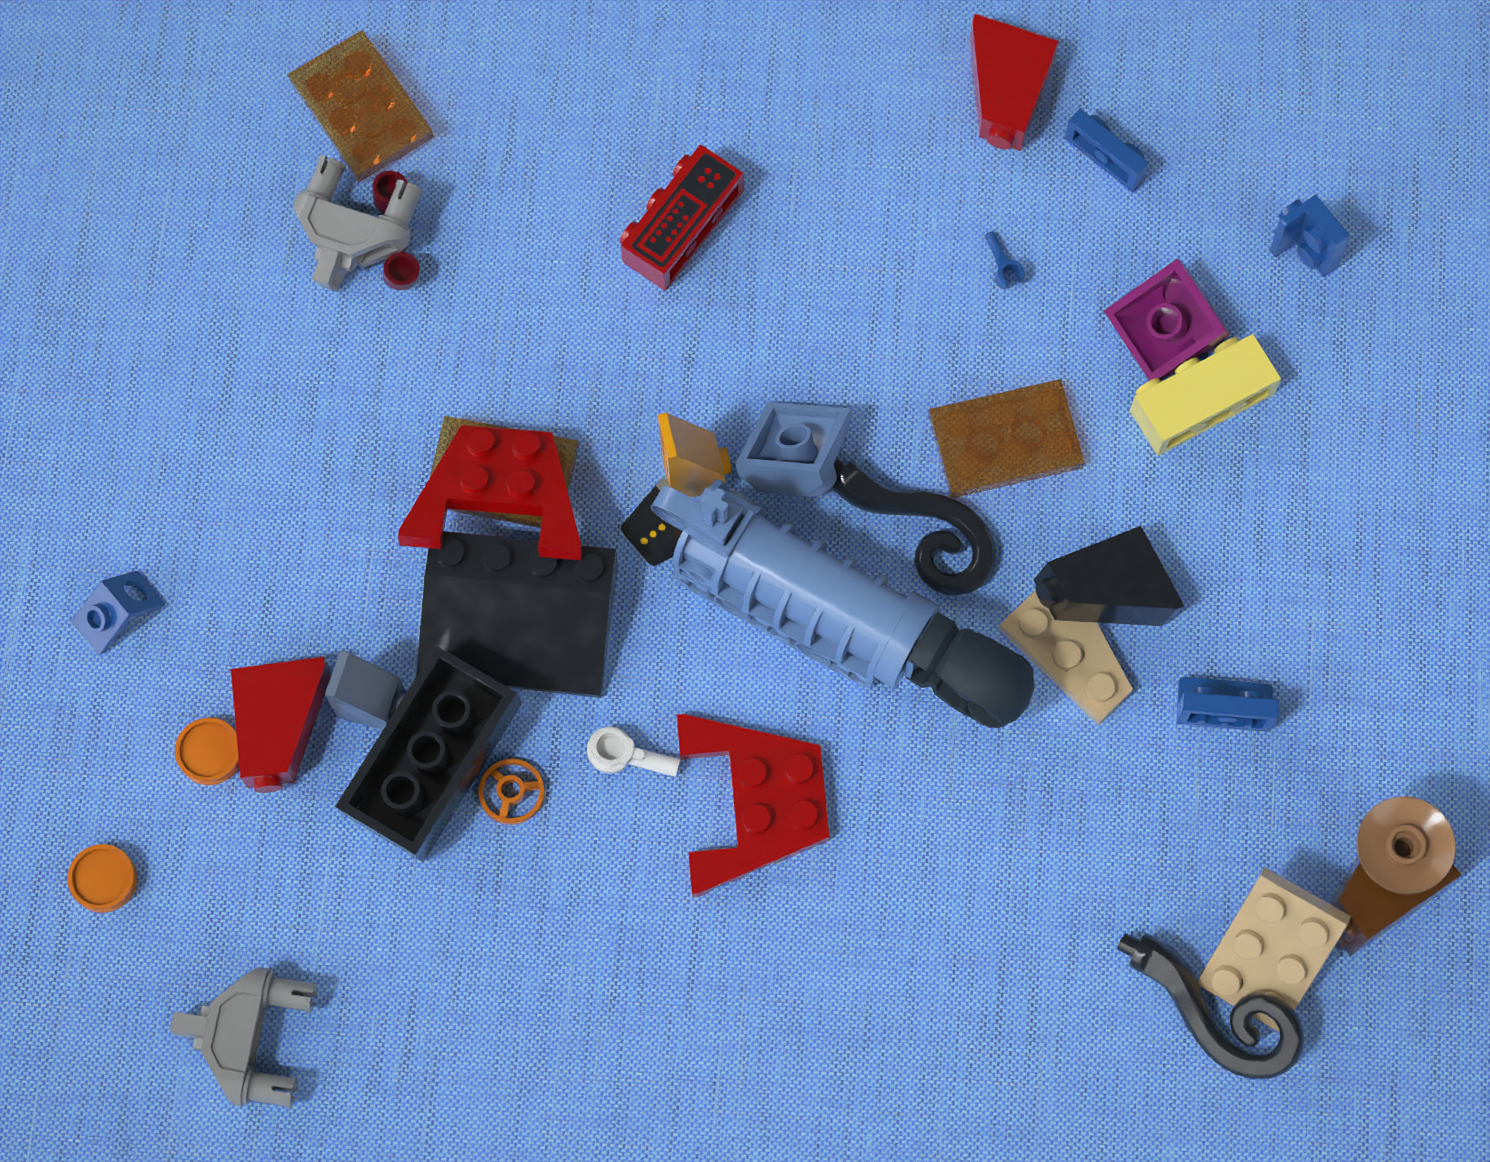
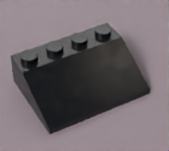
(518, 613)

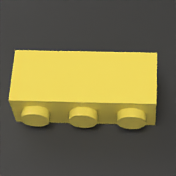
(1204, 393)

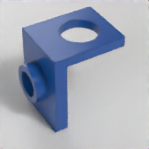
(111, 609)

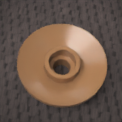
(1422, 829)

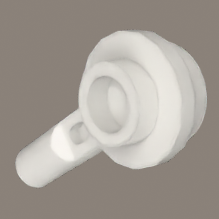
(613, 750)

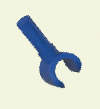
(1003, 262)

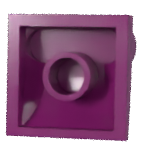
(1167, 321)

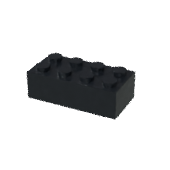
(429, 753)

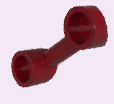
(400, 269)

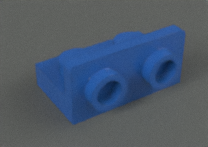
(1316, 233)
(1226, 704)

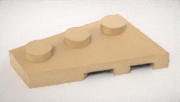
(1071, 655)

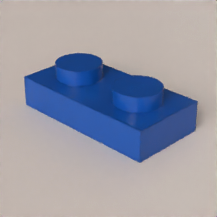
(1119, 159)

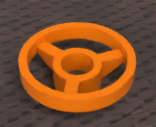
(507, 802)

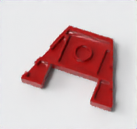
(498, 474)
(775, 798)

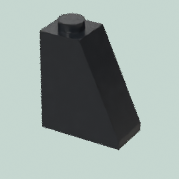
(1110, 583)

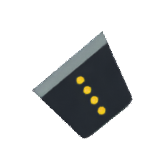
(649, 533)

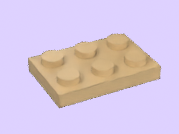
(1274, 944)

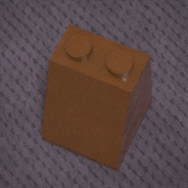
(1376, 908)

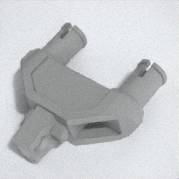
(348, 236)
(231, 1033)

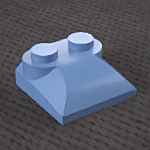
(794, 449)

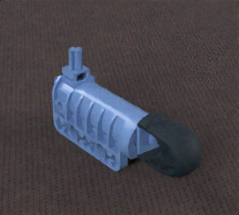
(836, 610)

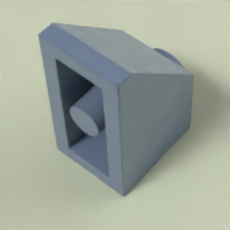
(363, 691)

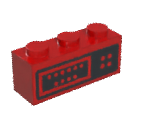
(681, 216)

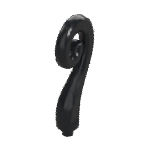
(869, 495)
(1172, 972)

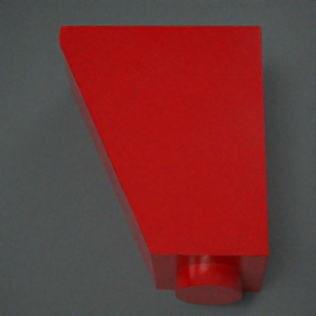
(1008, 79)
(276, 718)

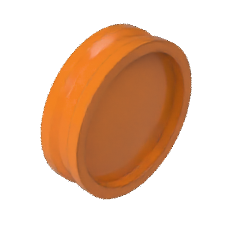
(207, 751)
(102, 878)

